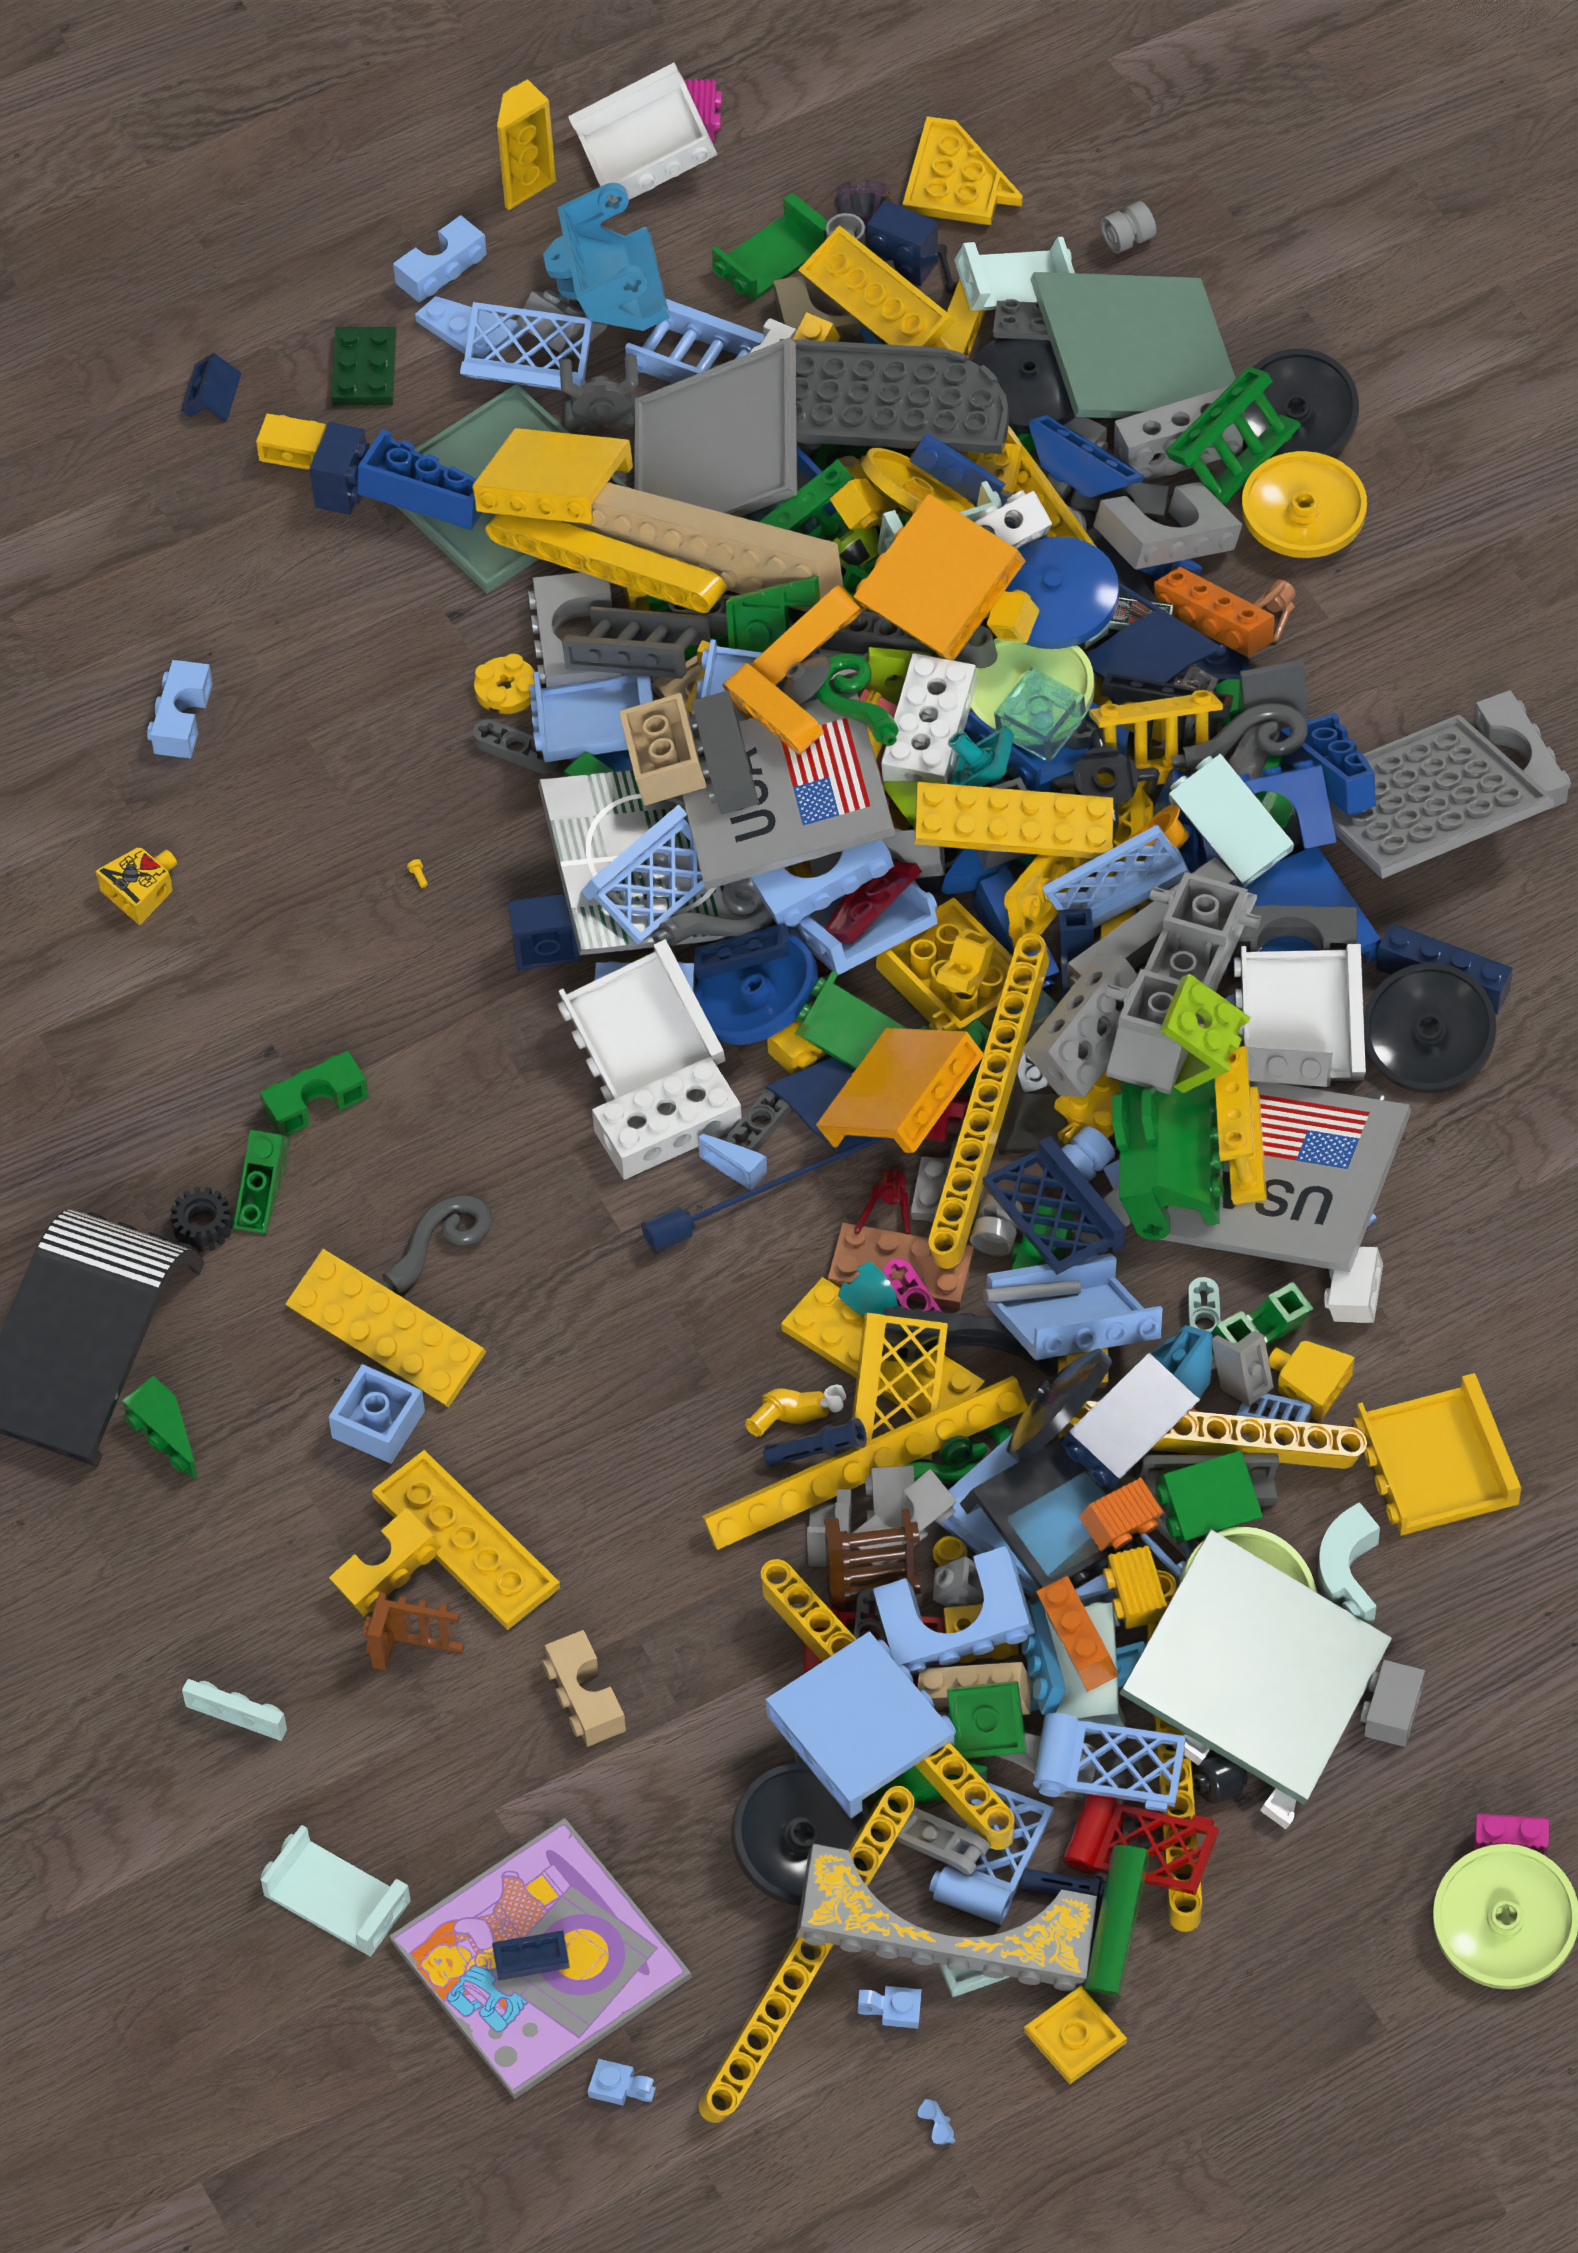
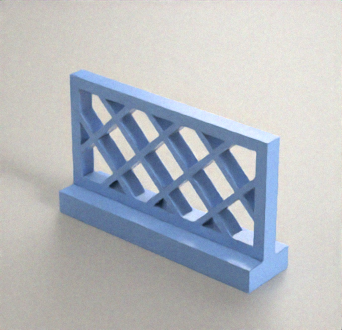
(515, 372)
(631, 860)
(1129, 887)

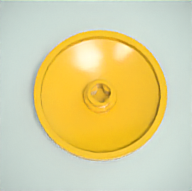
(908, 483)
(1304, 504)

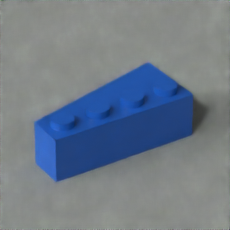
(416, 482)
(1345, 771)

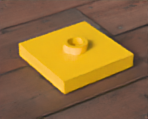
(1075, 2035)

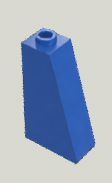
(991, 910)

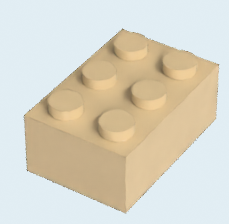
(662, 749)

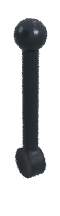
(942, 252)

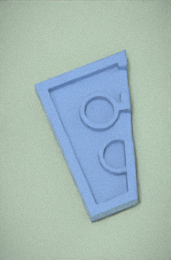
(452, 321)

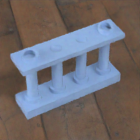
(693, 326)

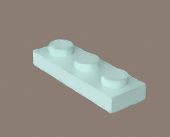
(235, 1709)

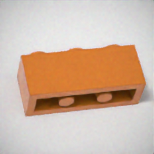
(1077, 1633)

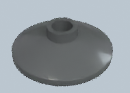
(806, 678)

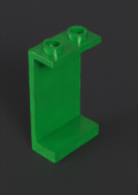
(773, 251)
(841, 1023)

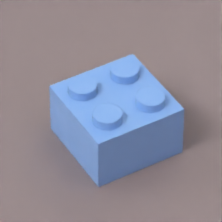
(376, 1414)

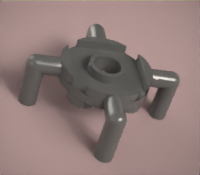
(600, 400)

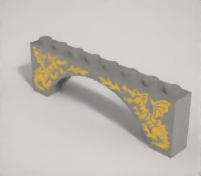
(845, 1913)

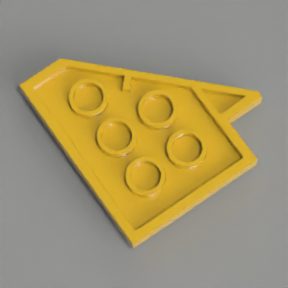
(956, 177)

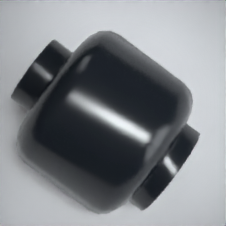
(1219, 1779)

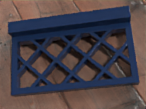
(1080, 1197)

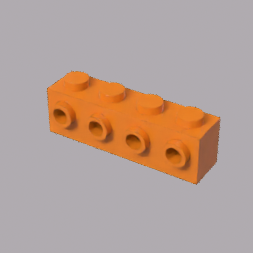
(1215, 611)

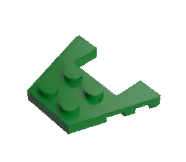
(763, 615)

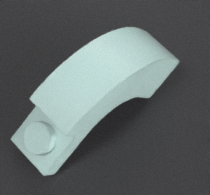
(1343, 1542)

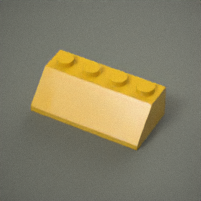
(525, 143)

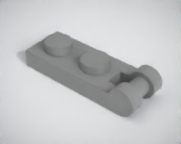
(942, 1840)

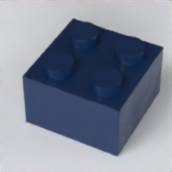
(906, 239)
(336, 468)
(542, 932)

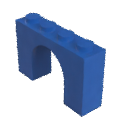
(1306, 793)

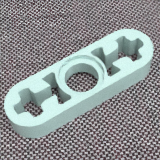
(1210, 1311)

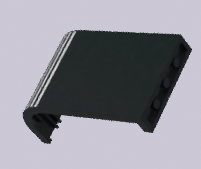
(80, 1329)

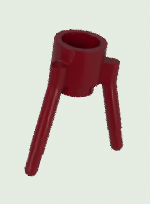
(892, 1191)

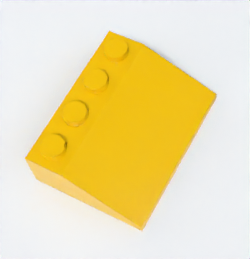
(916, 961)

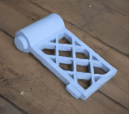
(1061, 1761)
(981, 1892)

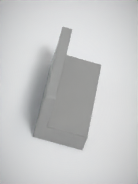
(1243, 1367)

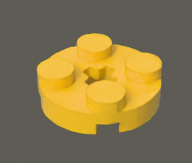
(499, 670)

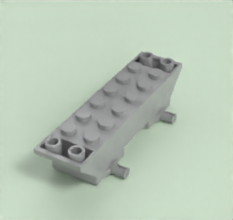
(1196, 940)

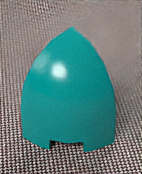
(868, 1291)

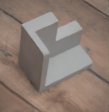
(816, 1530)

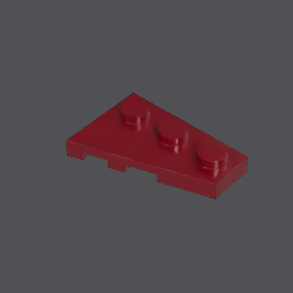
(864, 905)

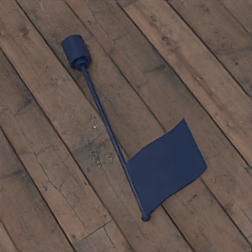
(1151, 647)
(809, 1096)

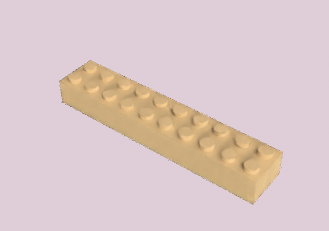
(735, 548)

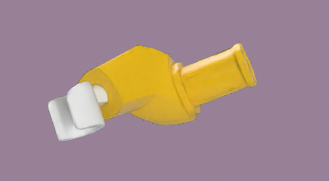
(794, 1407)

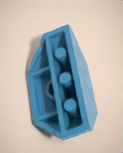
(1188, 1358)

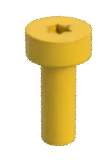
(415, 867)

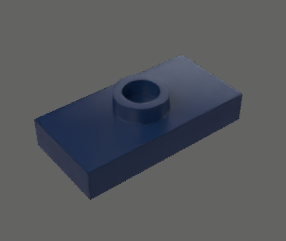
(530, 1955)

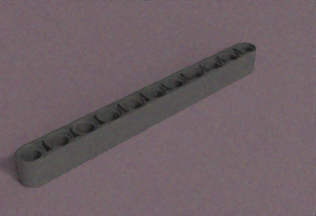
(863, 632)

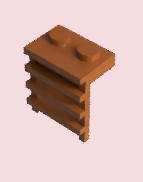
(392, 1623)

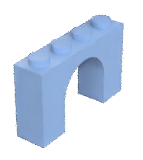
(794, 897)
(1001, 1620)

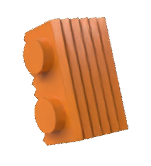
(1121, 1515)

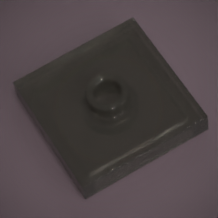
(1029, 1121)

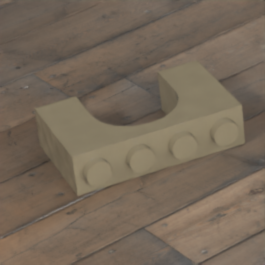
(793, 303)

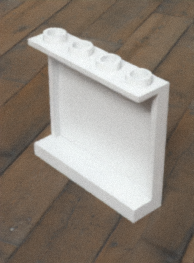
(644, 133)
(1305, 1004)
(640, 1023)

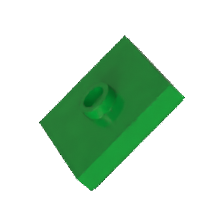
(987, 1719)

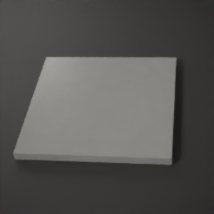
(722, 434)

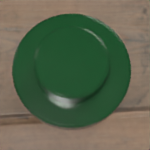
(956, 1451)

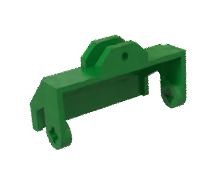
(1167, 1154)

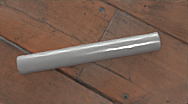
(1031, 1291)

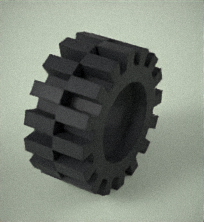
(198, 1203)

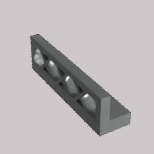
(1262, 1480)

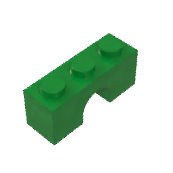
(334, 1079)
(1274, 1318)

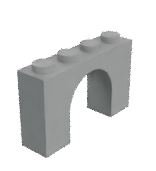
(1145, 543)
(556, 602)

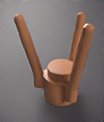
(1278, 599)

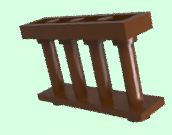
(840, 1558)

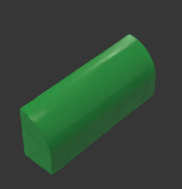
(1117, 1920)

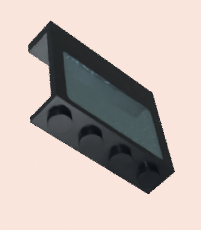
(1038, 1516)

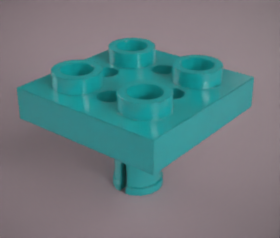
(982, 761)

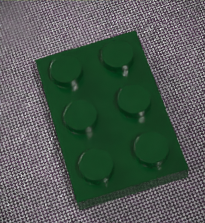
(364, 366)

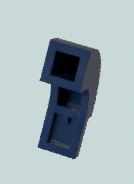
(1074, 939)

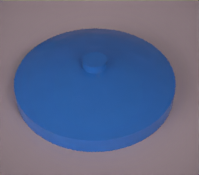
(1070, 586)
(759, 998)

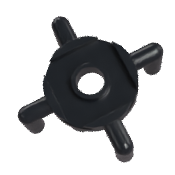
(1106, 760)

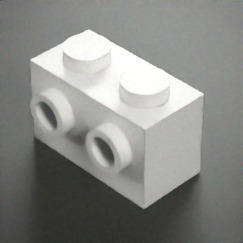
(1356, 1292)

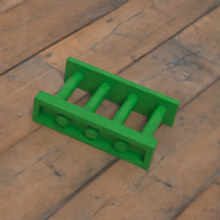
(1216, 418)
(810, 502)

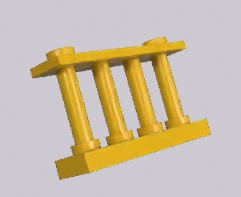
(1139, 713)
(1241, 1130)

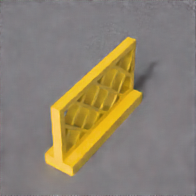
(870, 1364)

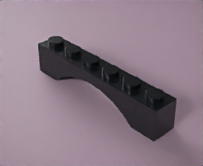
(961, 1331)

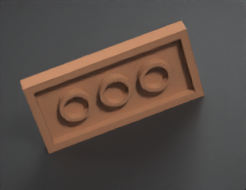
(881, 1246)

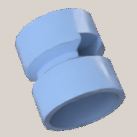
(1089, 1152)

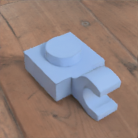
(898, 2006)
(616, 2081)

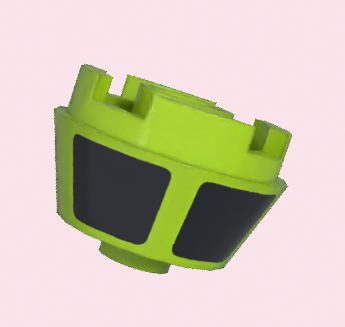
(857, 547)

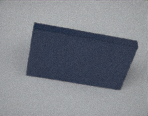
(211, 387)

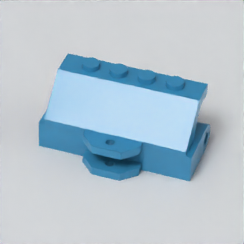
(605, 271)

